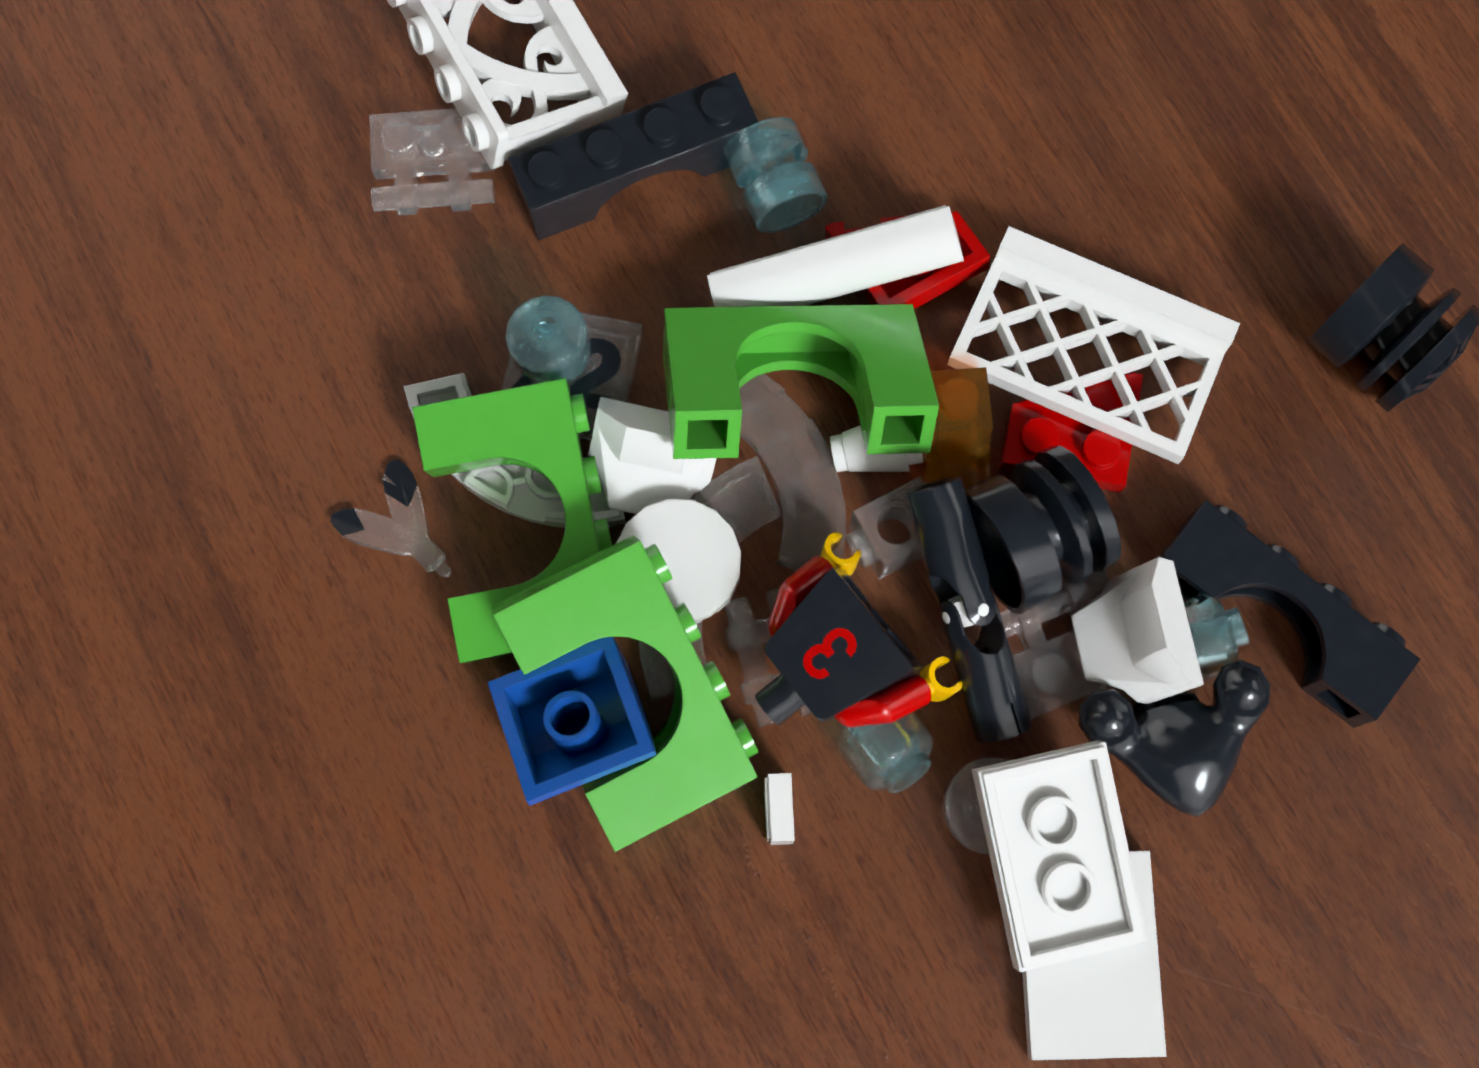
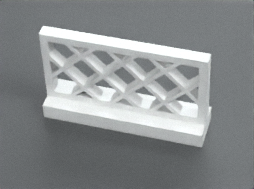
(1119, 304)

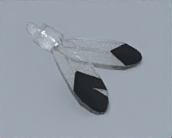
(404, 533)

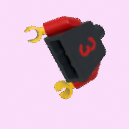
(841, 651)

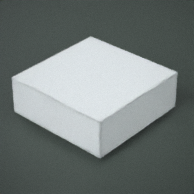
(779, 809)

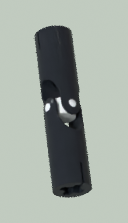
(965, 599)

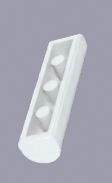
(842, 263)

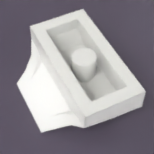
(637, 458)
(1139, 635)

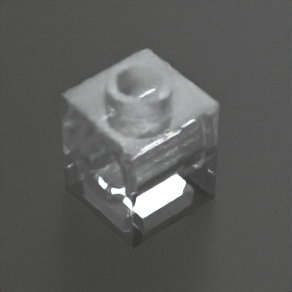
(875, 551)

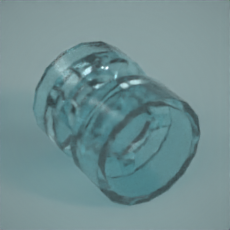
(772, 166)

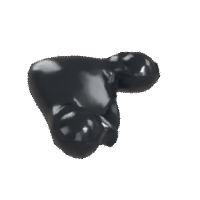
(1180, 743)

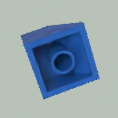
(572, 720)

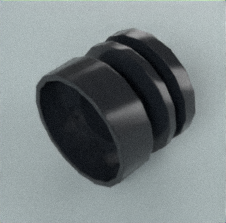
(1397, 329)
(1042, 528)

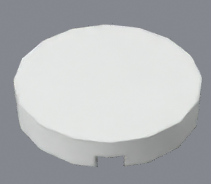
(697, 550)

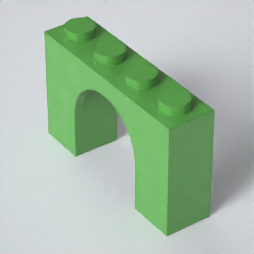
(862, 348)
(525, 428)
(698, 746)

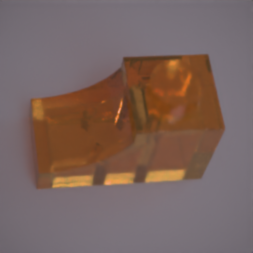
(961, 427)

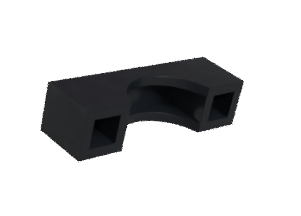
(579, 173)
(1349, 661)

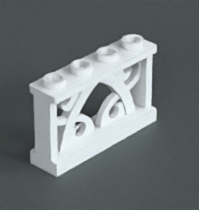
(579, 73)

